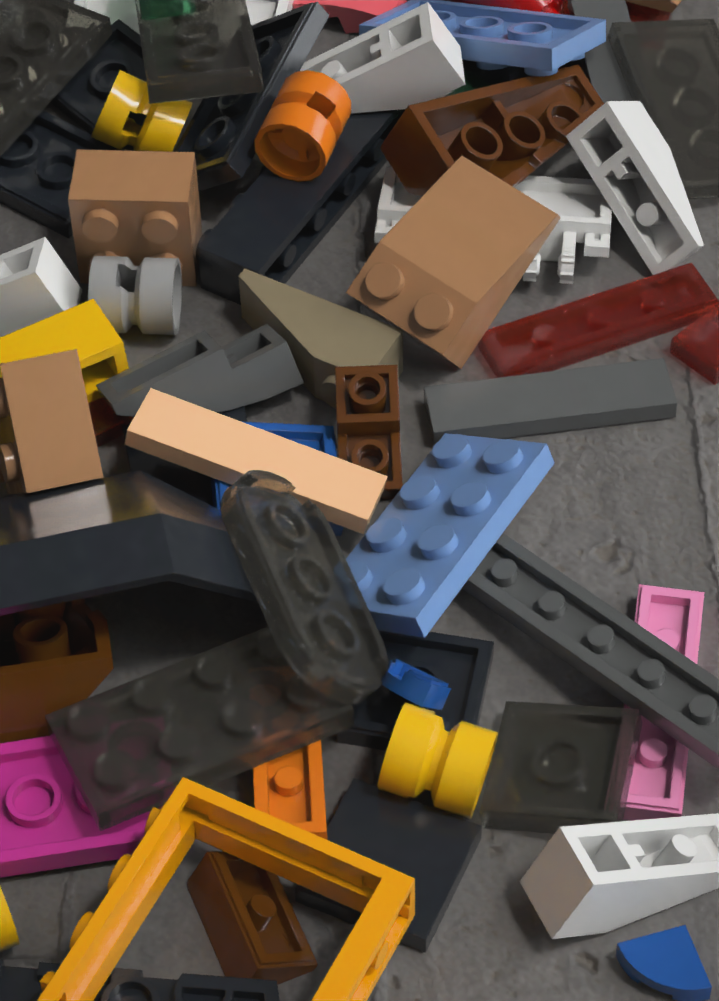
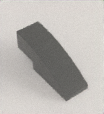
(208, 374)

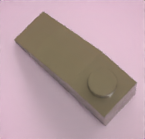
(318, 332)

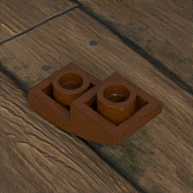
(370, 421)

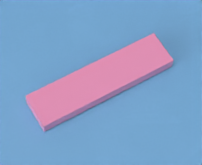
(660, 759)

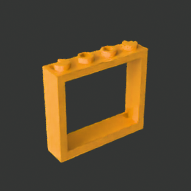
(263, 840)

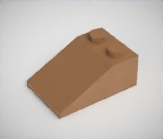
(454, 260)

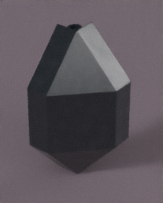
(111, 539)

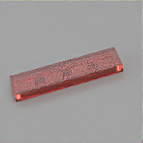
(598, 323)

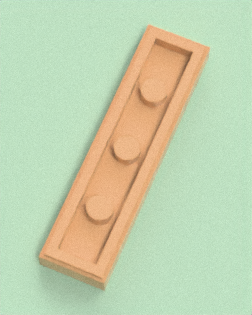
(230, 448)

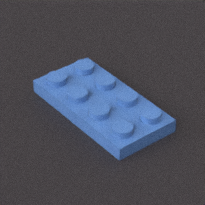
(510, 36)
(443, 527)

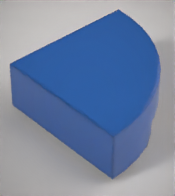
(415, 685)
(666, 963)

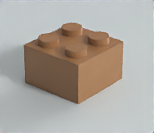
(135, 208)
(45, 424)

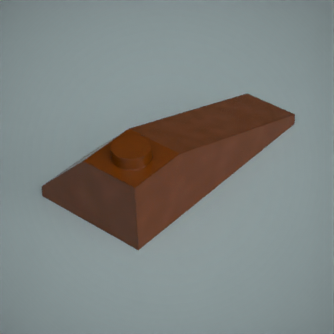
(497, 127)
(48, 663)

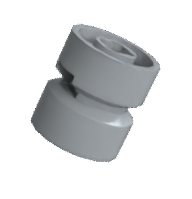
(138, 294)

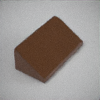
(249, 920)

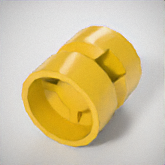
(161, 124)
(436, 760)

